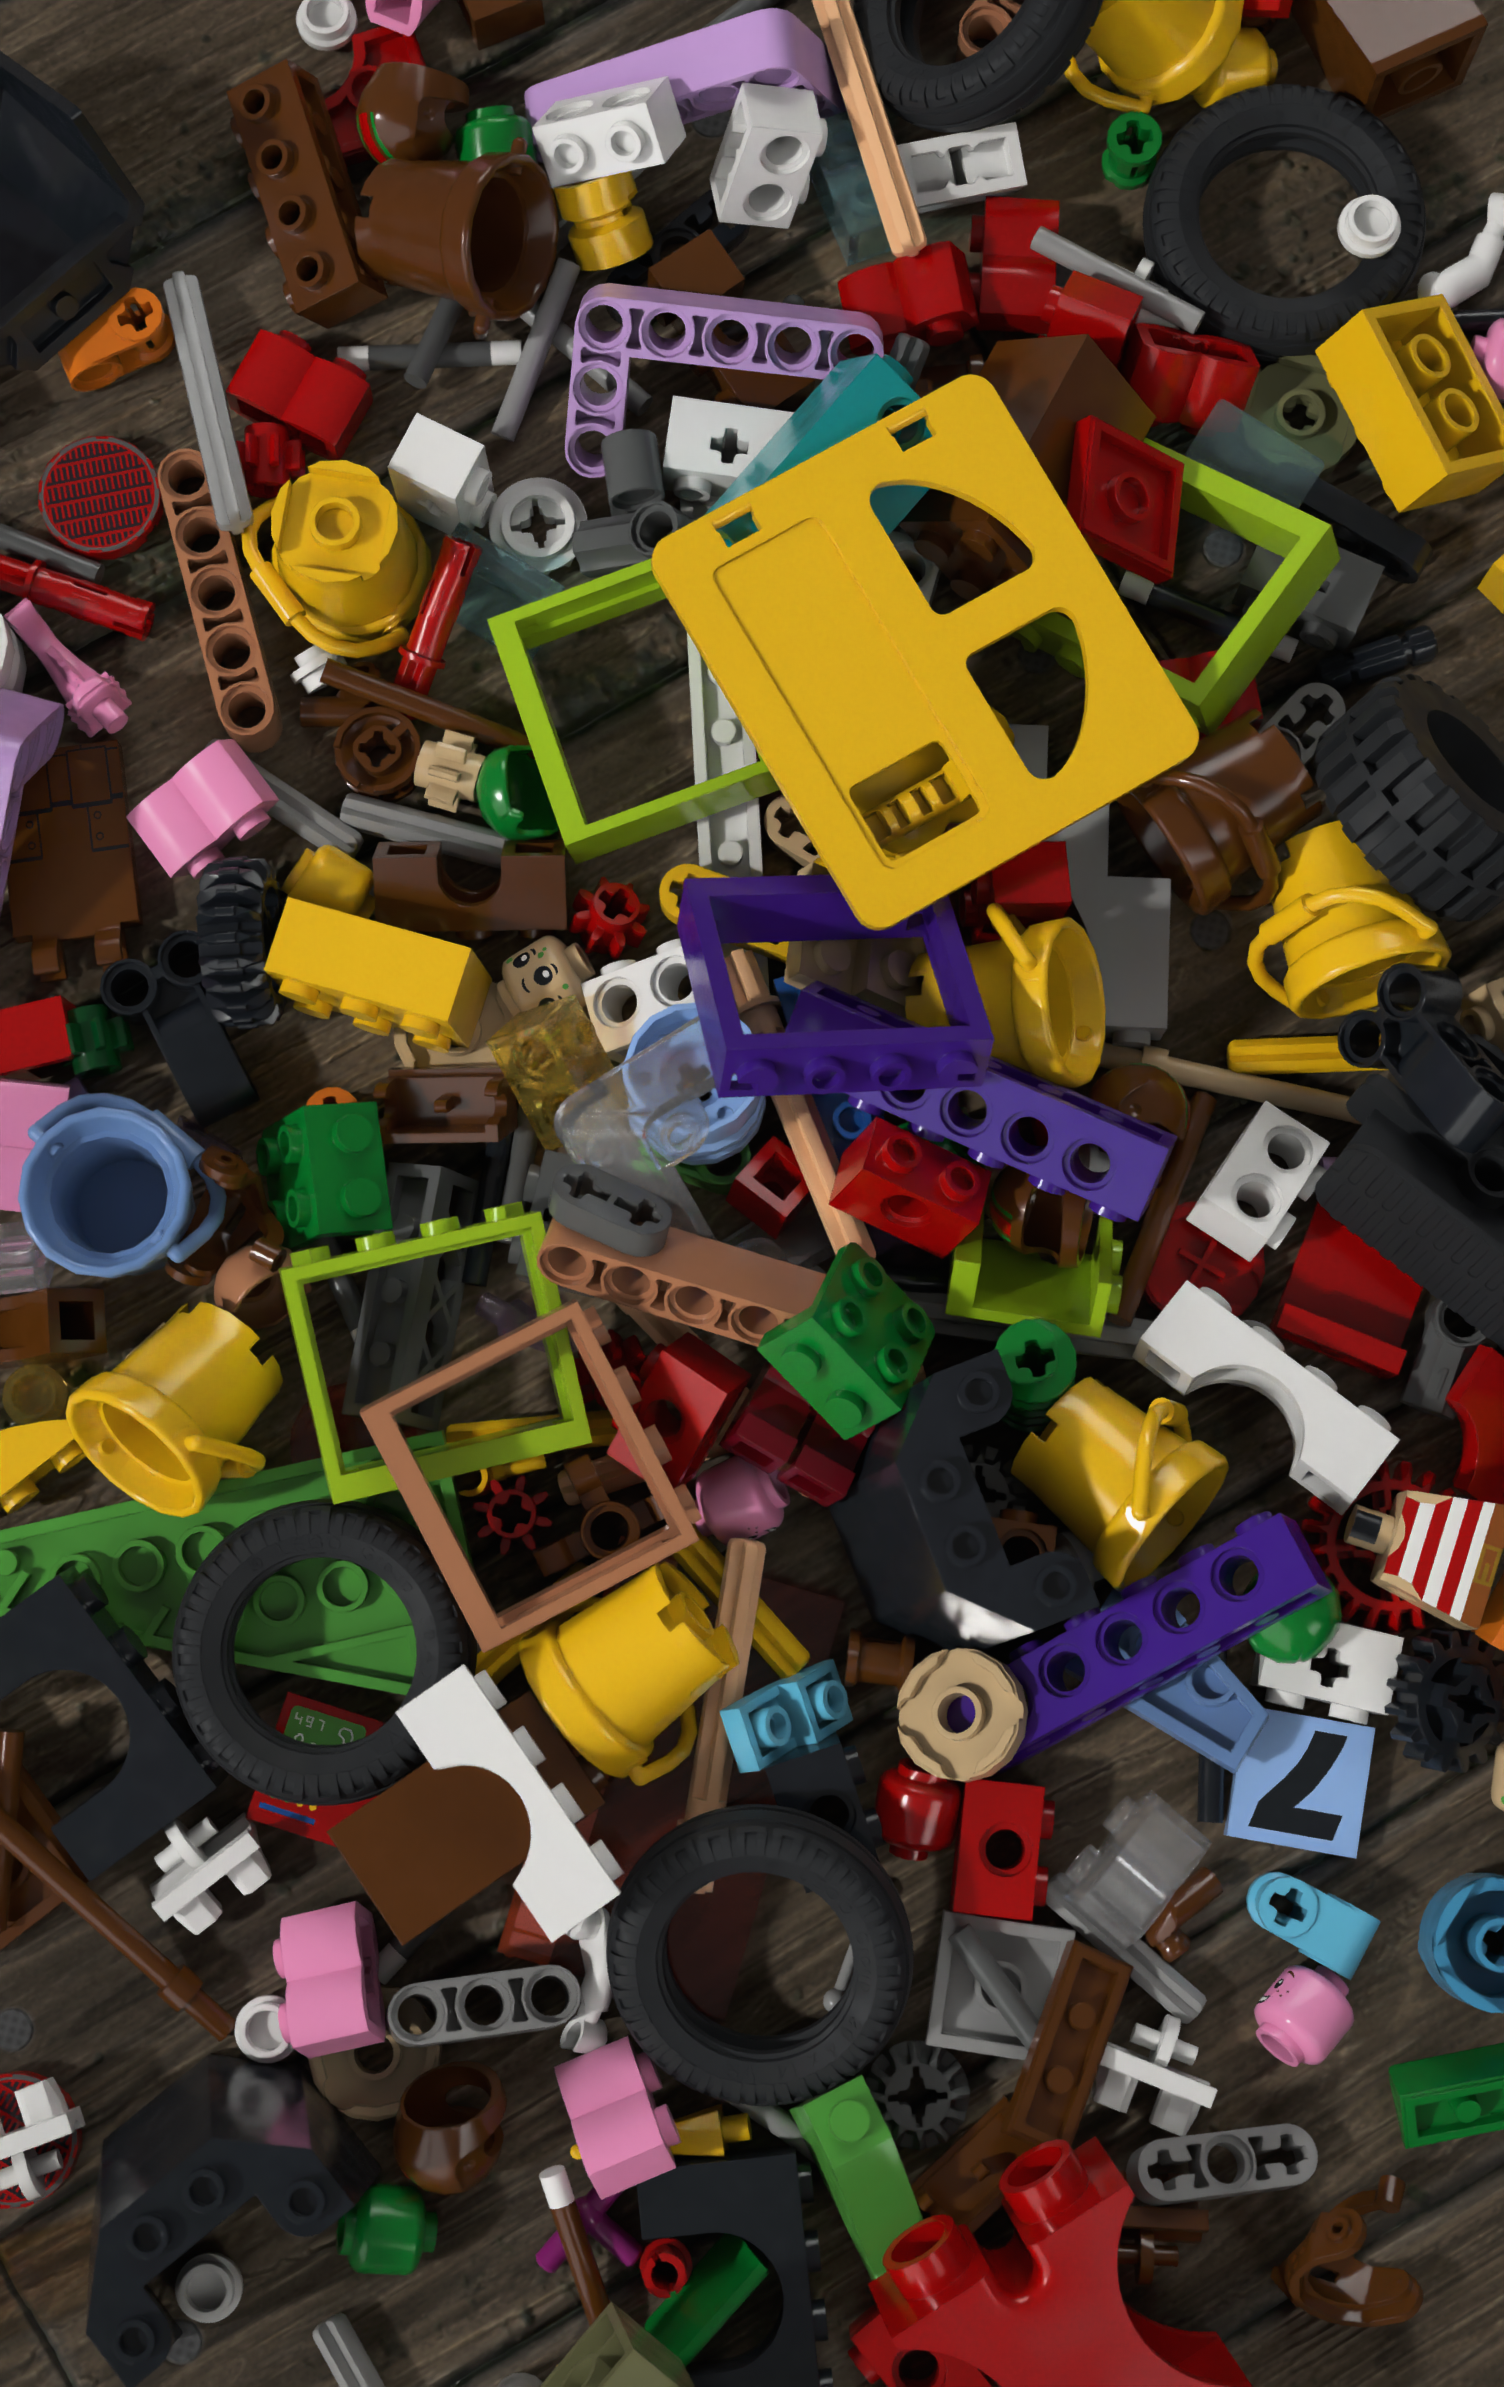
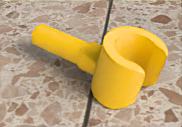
(504, 1471)

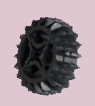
(235, 932)

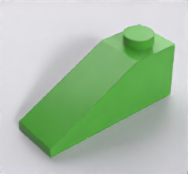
(859, 2168)

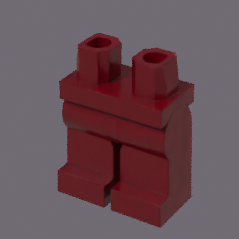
(766, 1432)

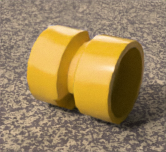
(605, 222)

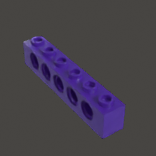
(1133, 1146)
(1286, 1583)

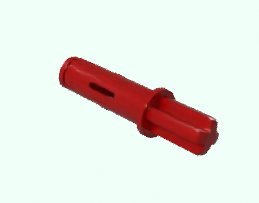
(77, 597)
(437, 615)

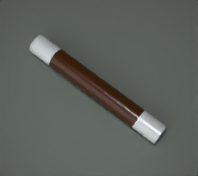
(574, 2241)

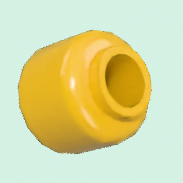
(1246, 66)
(332, 881)

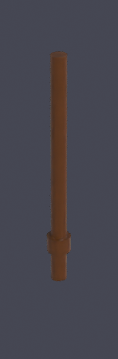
(177, 1985)

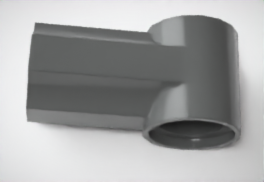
(632, 470)
(624, 539)
(1437, 1364)

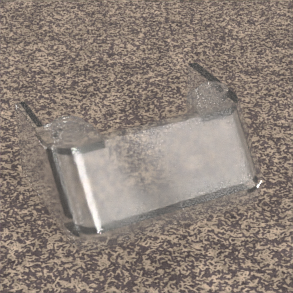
(649, 1119)

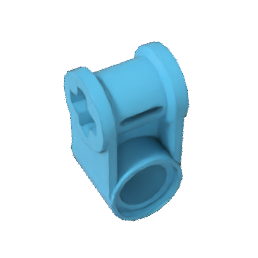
(1318, 1924)

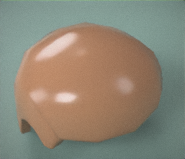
(251, 1290)

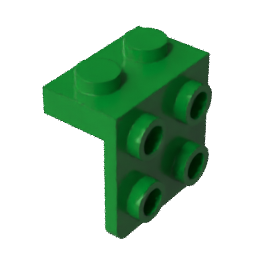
(326, 1172)
(853, 1346)

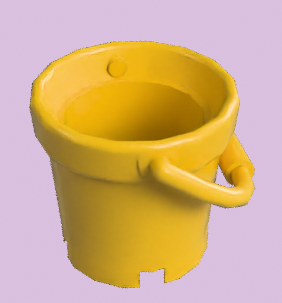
(1157, 49)
(342, 560)
(1339, 928)
(1038, 995)
(177, 1410)
(1121, 1477)
(629, 1671)

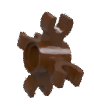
(595, 1501)

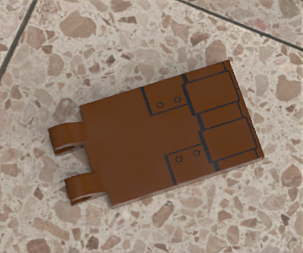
(74, 859)

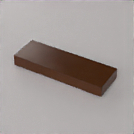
(1067, 2046)

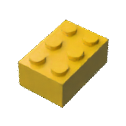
(1417, 401)
(378, 975)

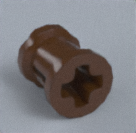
(878, 1660)

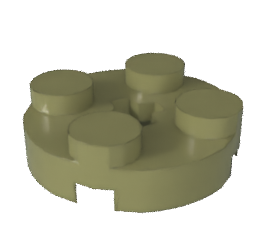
(1303, 382)

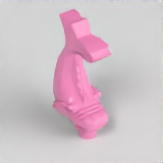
(92, 698)

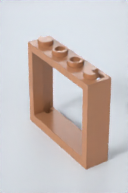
(644, 1445)

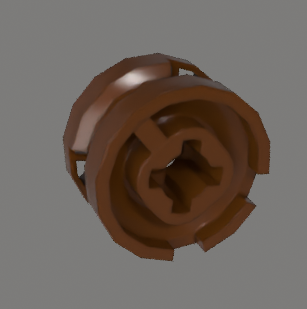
(377, 753)

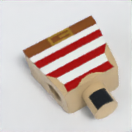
(1434, 1552)

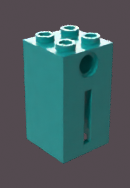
(844, 403)

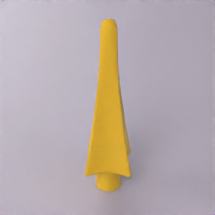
(705, 2133)

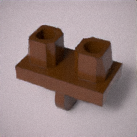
(1161, 2224)

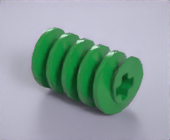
(1040, 1369)

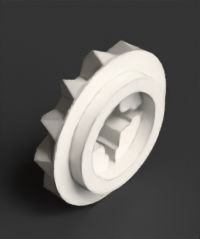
(514, 512)

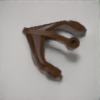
(241, 1188)
(1359, 2292)

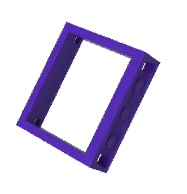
(825, 1061)

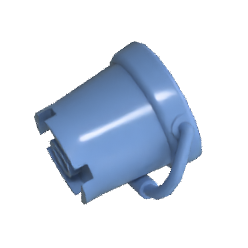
(113, 1188)

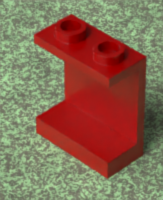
(1346, 1300)

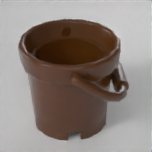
(463, 231)
(1223, 815)

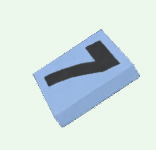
(1303, 1785)

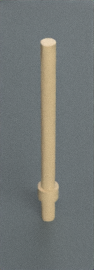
(1232, 1083)

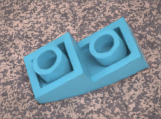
(786, 1716)

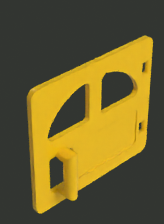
(853, 669)

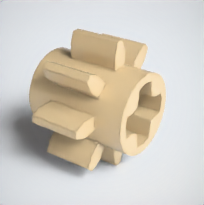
(449, 770)

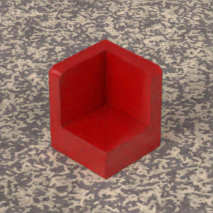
(34, 1037)

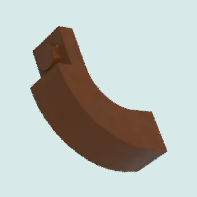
(52, 1326)

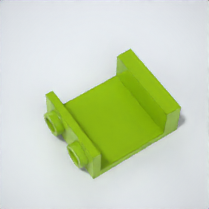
(1006, 1286)

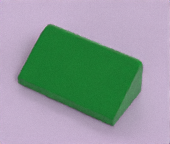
(1449, 2095)
(709, 2297)

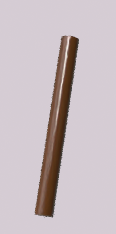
(421, 706)
(1162, 1210)

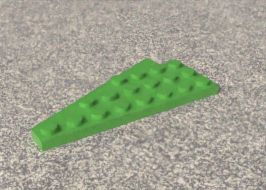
(305, 1620)

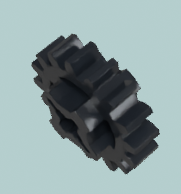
(1443, 1731)

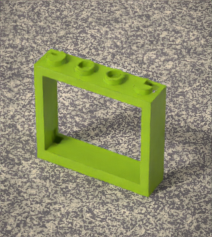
(1261, 519)
(565, 614)
(460, 1456)

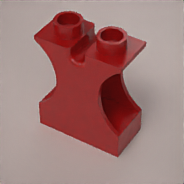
(1051, 2297)

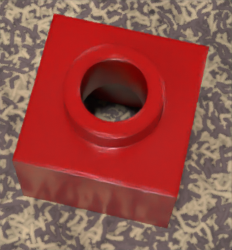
(770, 1188)

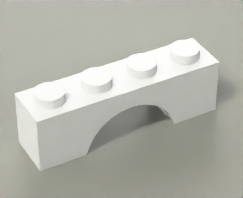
(1204, 1344)
(562, 1874)

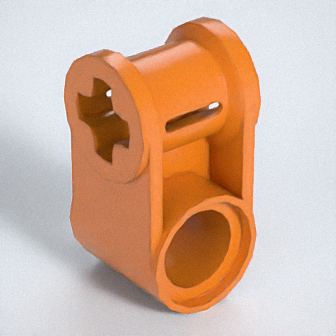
(116, 344)

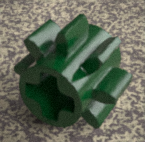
(97, 1041)

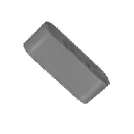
(514, 1995)

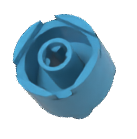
(1453, 1938)

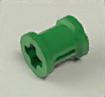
(1145, 145)

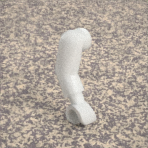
(1477, 269)
(586, 2029)

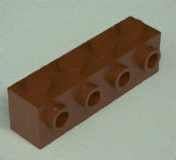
(303, 192)

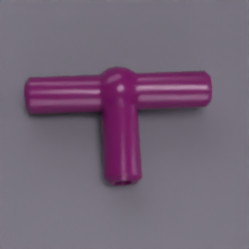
(599, 2227)

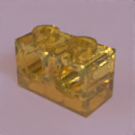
(547, 1059)

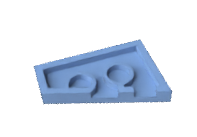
(1199, 1708)

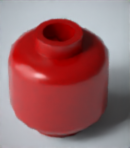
(917, 1810)

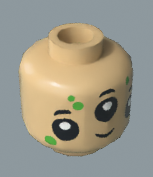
(544, 974)

